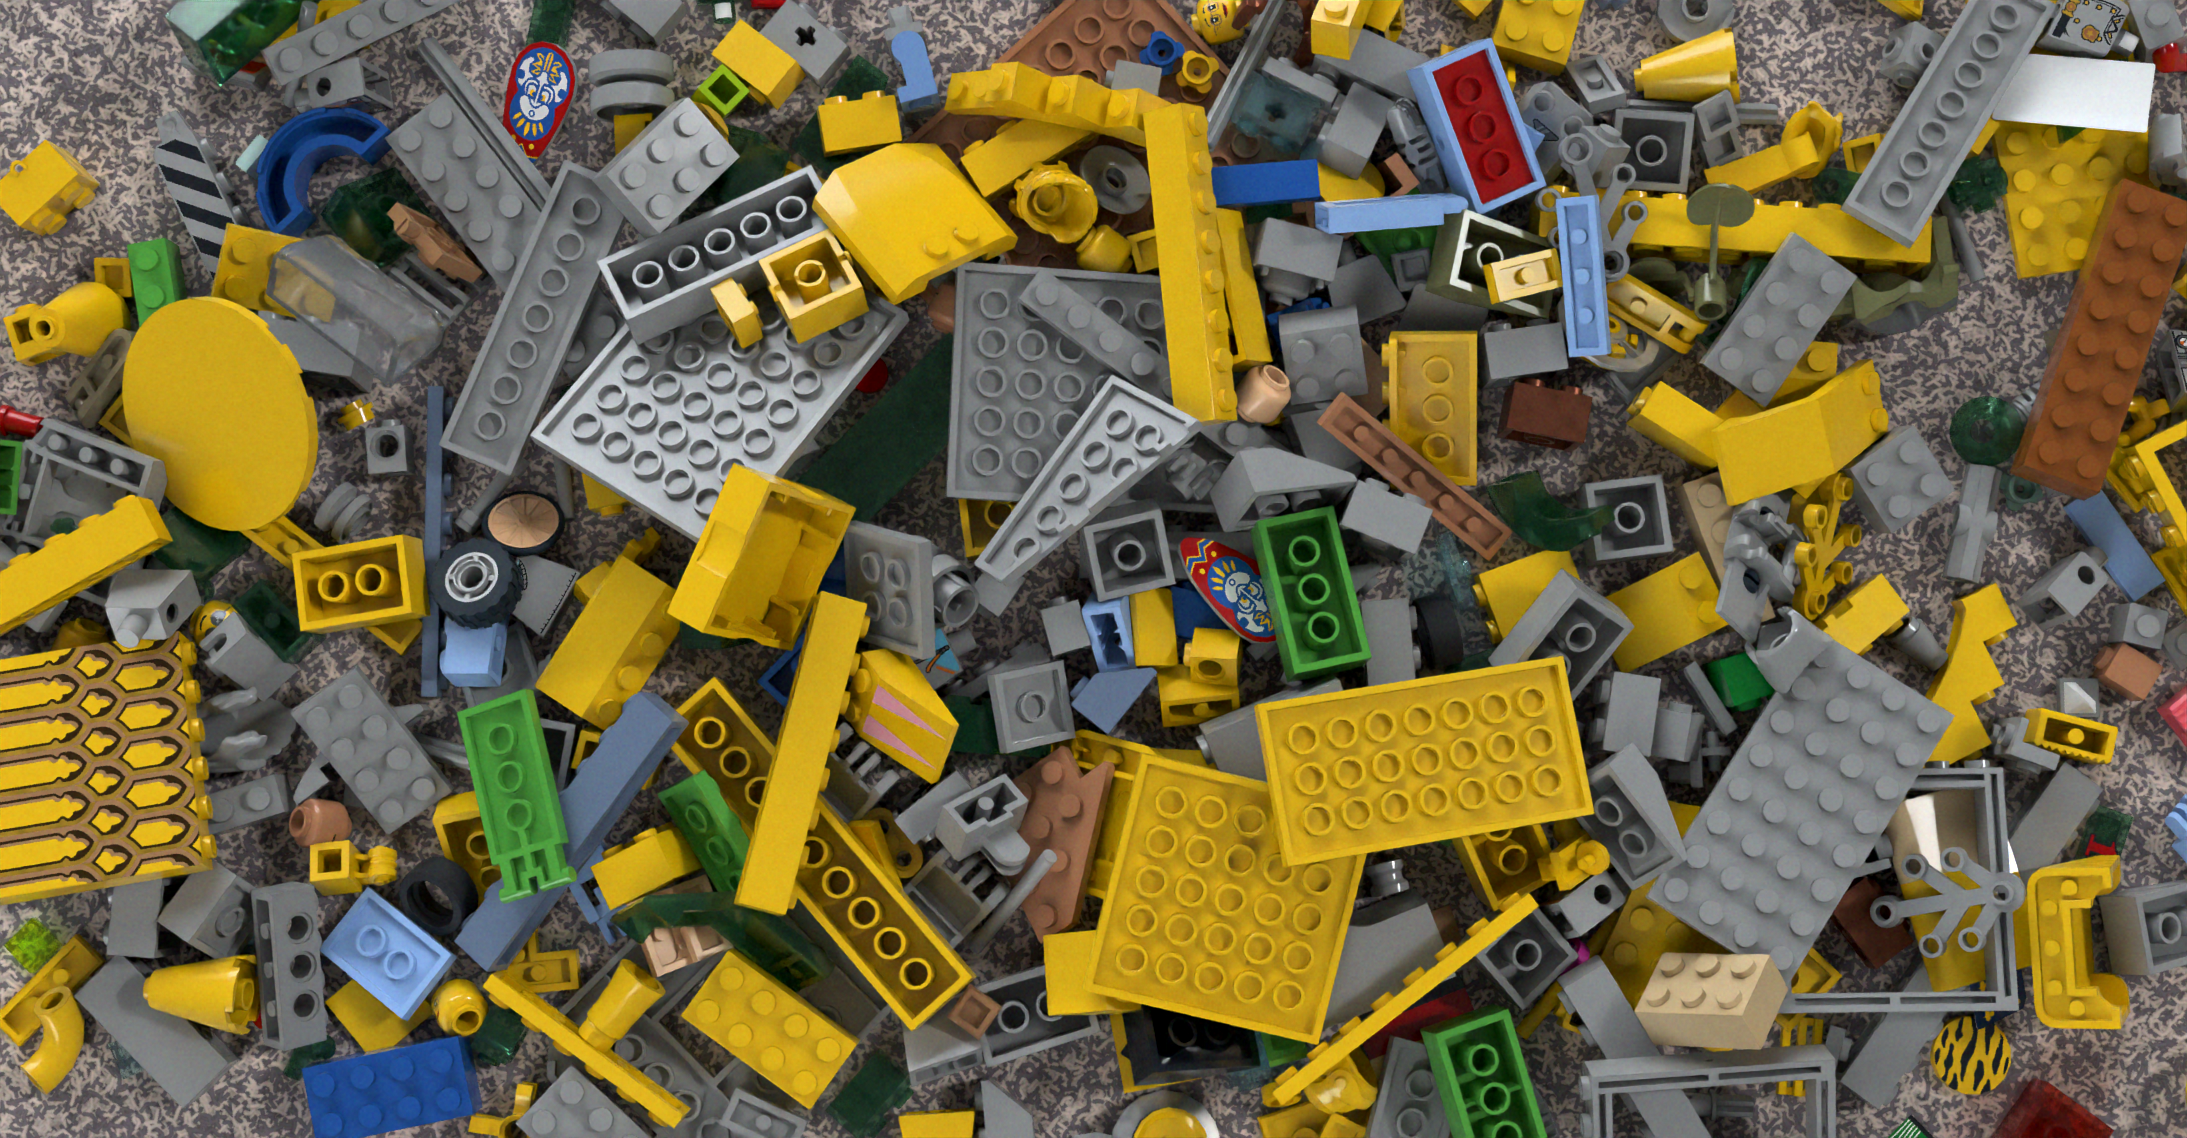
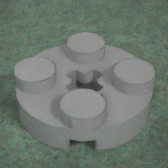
(1683, 27)

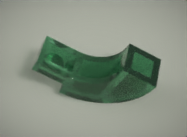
(1540, 518)

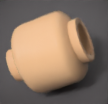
(1262, 394)

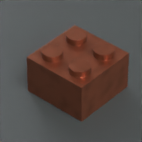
(1544, 415)

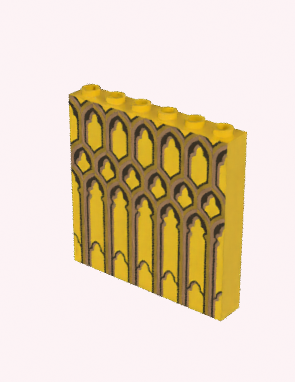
(101, 769)

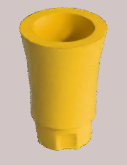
(620, 1005)

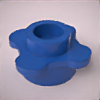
(1158, 42)

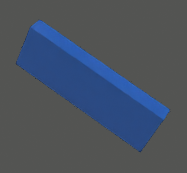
(1266, 183)

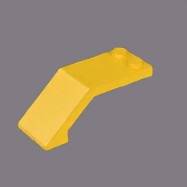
(1801, 437)

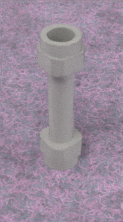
(471, 519)

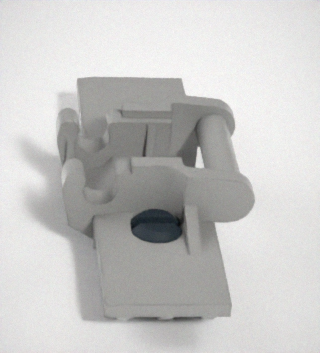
(1749, 567)

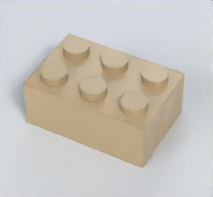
(1712, 1000)

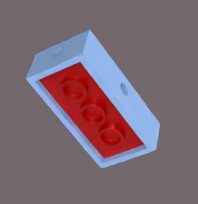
(1476, 126)

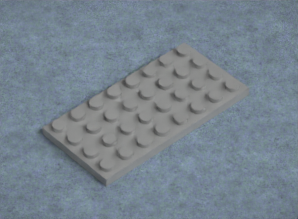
(1801, 808)

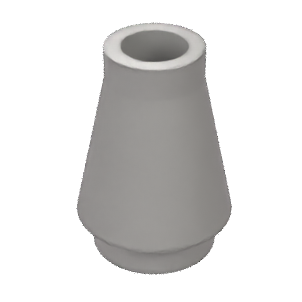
(1919, 643)

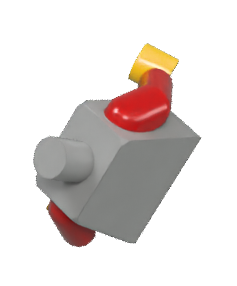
(2158, 33)

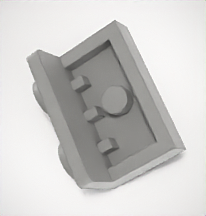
(2017, 755)

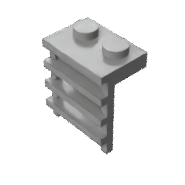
(461, 300)

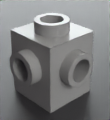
(1909, 53)

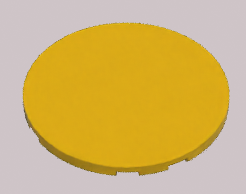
(221, 411)

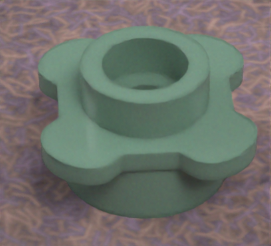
(2015, 500)

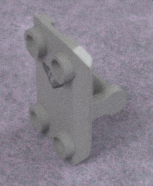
(1555, 116)

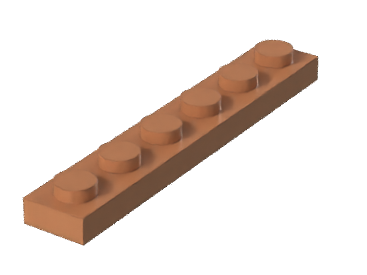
(1414, 475)

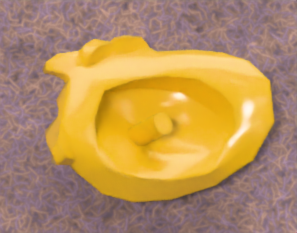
(1823, 129)

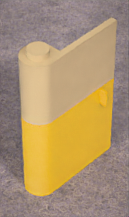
(1927, 828)

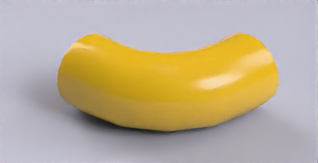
(61, 1039)

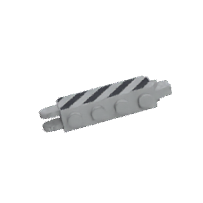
(197, 186)

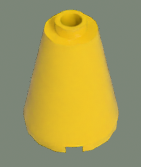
(1691, 70)
(80, 319)
(209, 992)

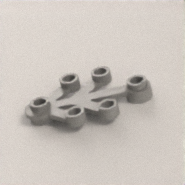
(1608, 204)
(1953, 899)

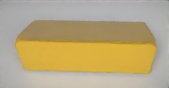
(1153, 628)

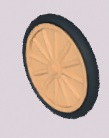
(524, 522)

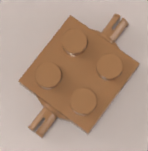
(435, 244)

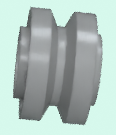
(344, 512)

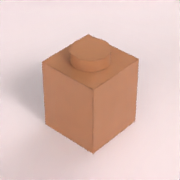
(2126, 671)

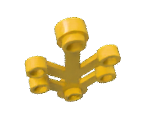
(1811, 594)

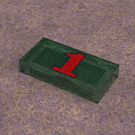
(2104, 833)

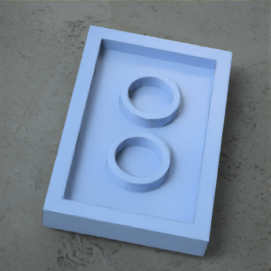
(387, 953)

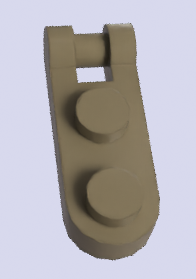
(100, 378)

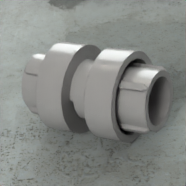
(953, 590)

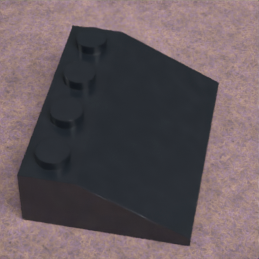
(1184, 1047)

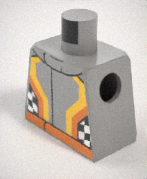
(1586, 904)

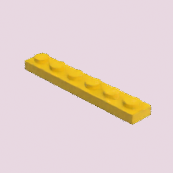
(541, 1016)

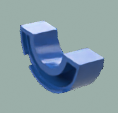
(297, 153)

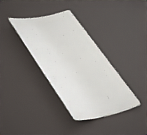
(2079, 93)

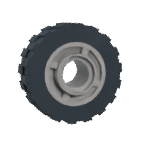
(462, 569)

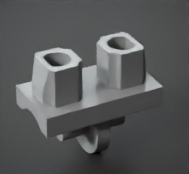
(1692, 771)

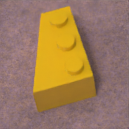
(1864, 615)

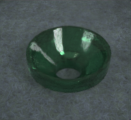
(2007, 431)

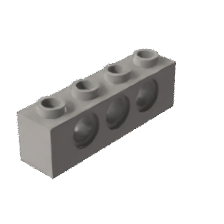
(275, 950)

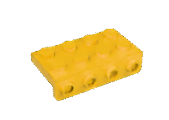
(1434, 398)

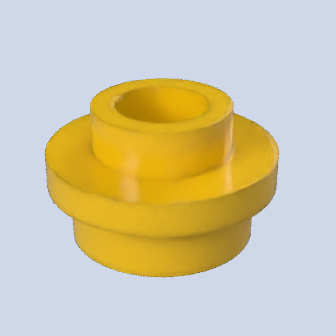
(356, 414)

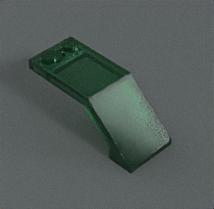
(755, 933)

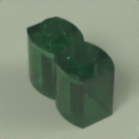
(871, 1095)

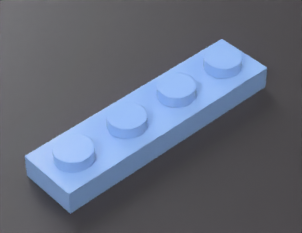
(1583, 276)

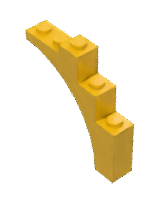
(1069, 100)

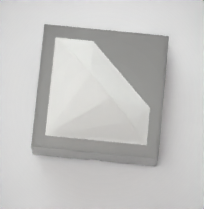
(2078, 697)

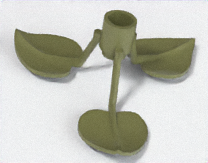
(1708, 205)

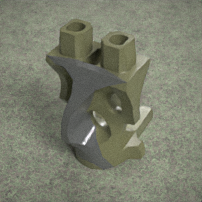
(1895, 304)

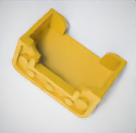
(2061, 945)

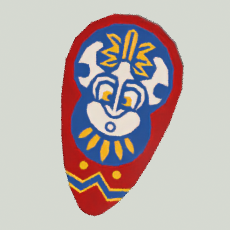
(539, 97)
(1229, 586)

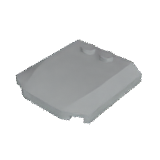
(76, 477)

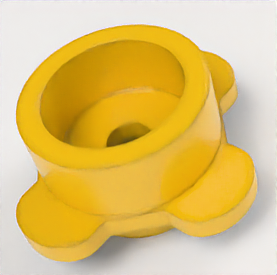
(1197, 61)

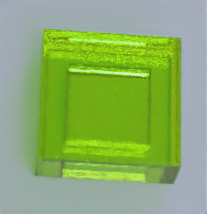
(33, 945)

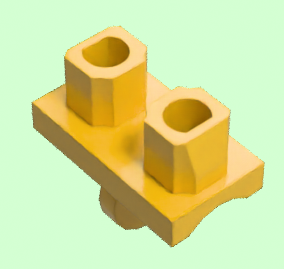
(1574, 861)

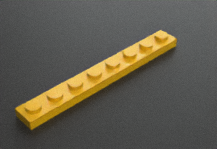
(1417, 985)

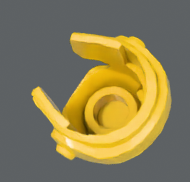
(1346, 1085)

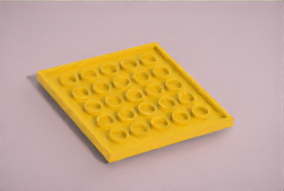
(1210, 916)

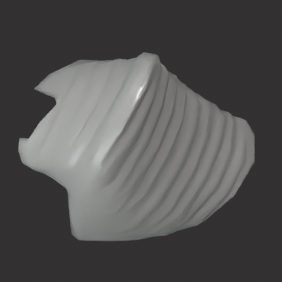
(1787, 648)

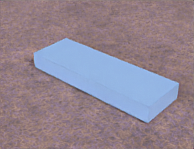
(2126, 557)

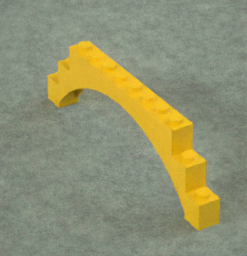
(1963, 678)

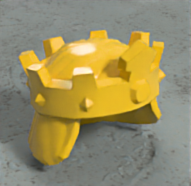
(1055, 202)

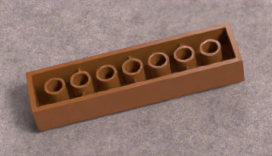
(2103, 341)

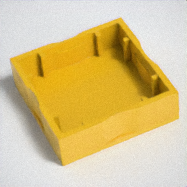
(761, 558)

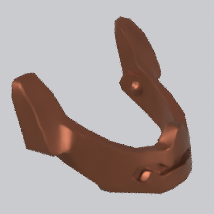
(1249, 8)

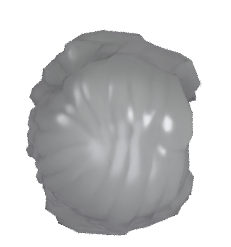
(244, 730)

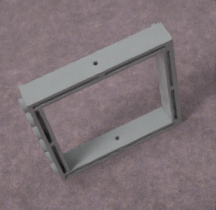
(2000, 944)
(1708, 1069)

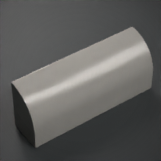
(173, 1050)

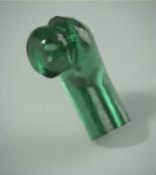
(303, 1055)

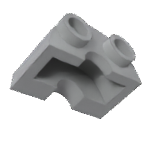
(2168, 152)

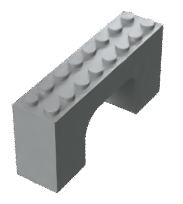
(1381, 940)

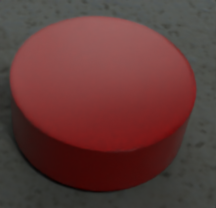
(874, 379)

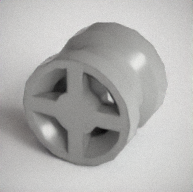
(1386, 877)

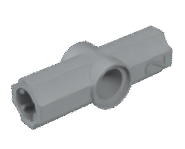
(1972, 524)

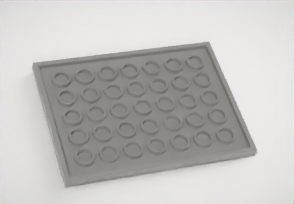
(1027, 384)
(688, 404)

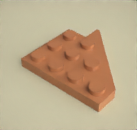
(1066, 818)

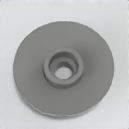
(1116, 179)

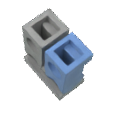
(909, 51)

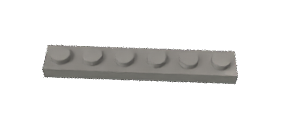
(344, 35)

